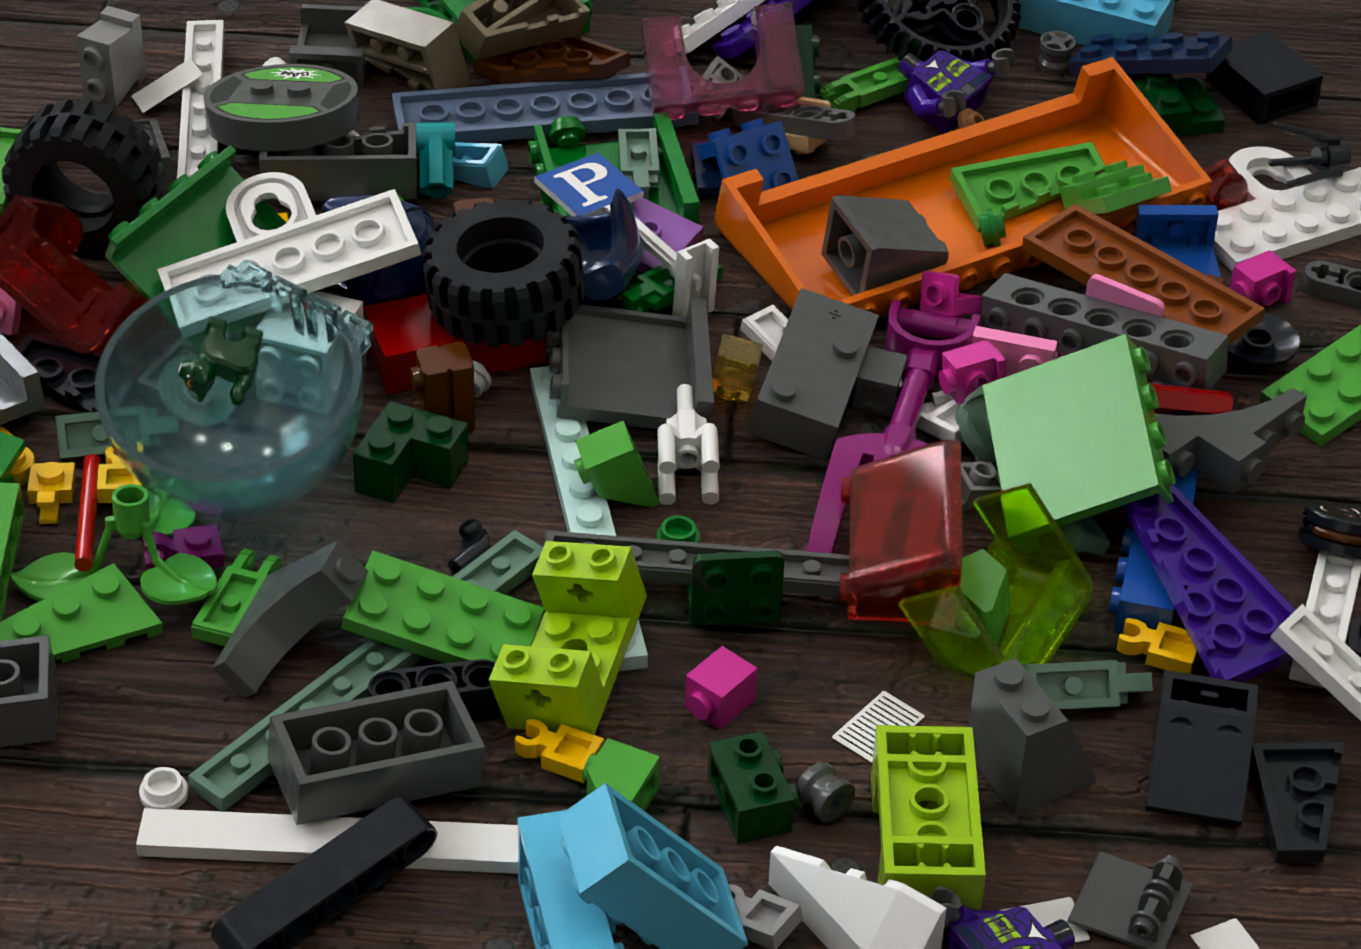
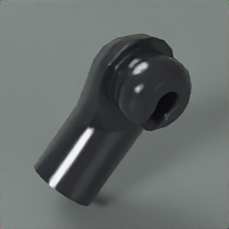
(474, 544)

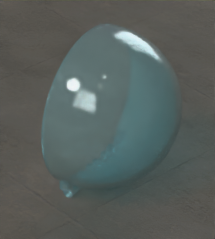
(220, 454)

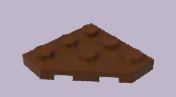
(552, 61)

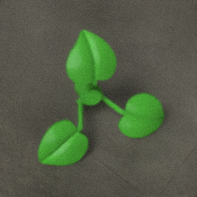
(135, 513)

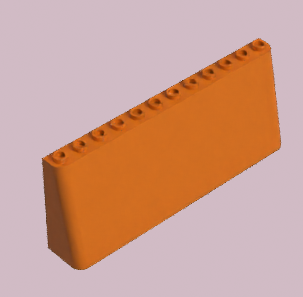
(786, 225)

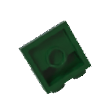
(1181, 103)

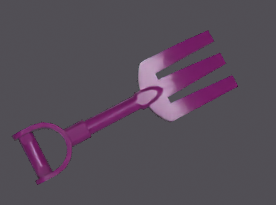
(921, 368)

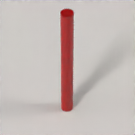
(87, 514)

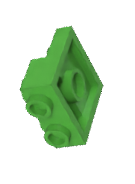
(1114, 188)

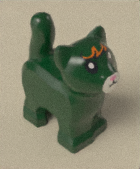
(223, 358)

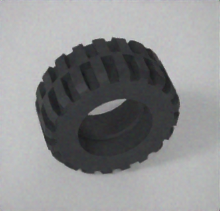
(98, 141)
(503, 272)

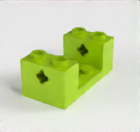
(589, 617)
(929, 810)

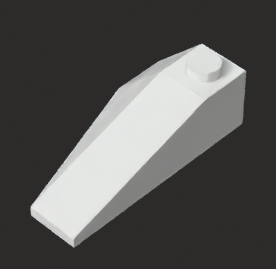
(855, 912)

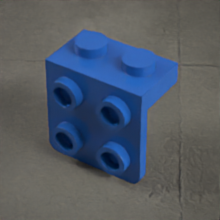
(755, 148)
(1181, 232)

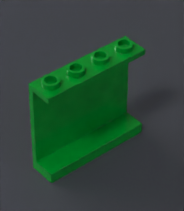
(675, 187)
(182, 224)

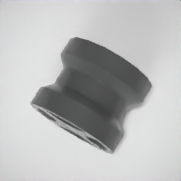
(1056, 52)
(825, 791)

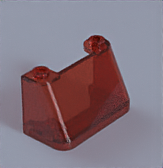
(53, 282)
(902, 529)

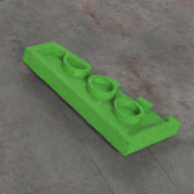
(1021, 181)
(86, 616)

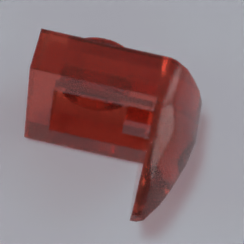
(1227, 185)

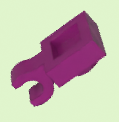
(196, 540)

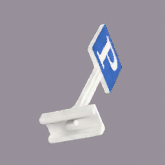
(588, 189)

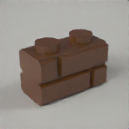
(445, 382)

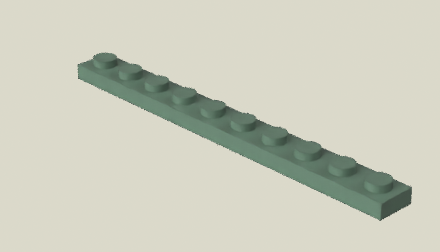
(245, 761)

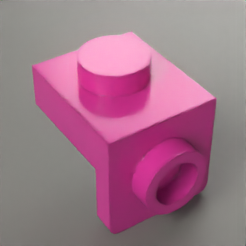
(942, 296)

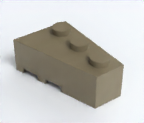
(505, 26)
(411, 44)

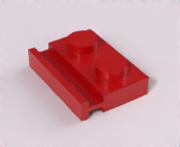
(1192, 399)

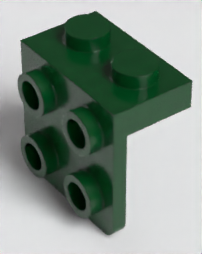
(736, 588)

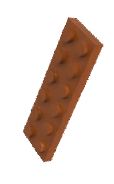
(1088, 245)

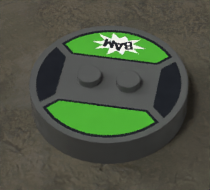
(282, 107)

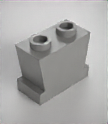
(111, 56)

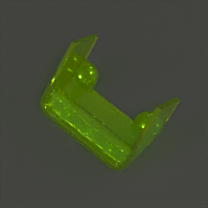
(1045, 587)

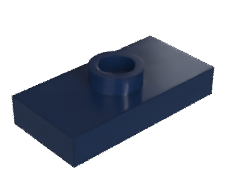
(706, 174)

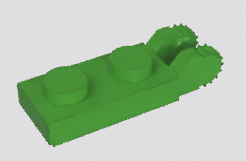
(865, 86)
(232, 597)

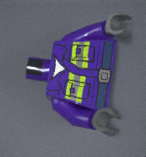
(950, 85)
(999, 928)

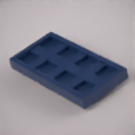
(1156, 55)

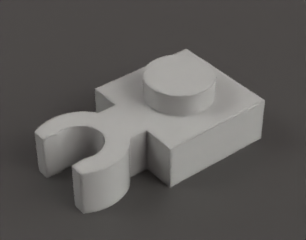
(766, 917)

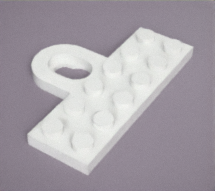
(1286, 219)
(310, 247)

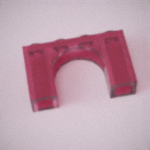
(680, 90)

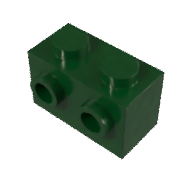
(752, 786)

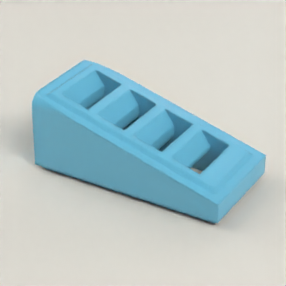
(479, 164)

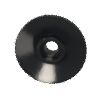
(1267, 344)

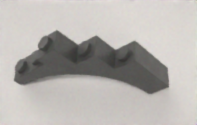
(1233, 443)

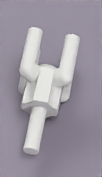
(687, 443)

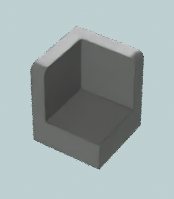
(879, 381)

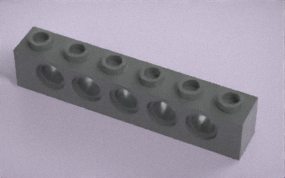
(1176, 350)

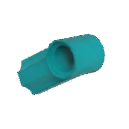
(436, 155)

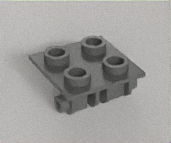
(1132, 900)

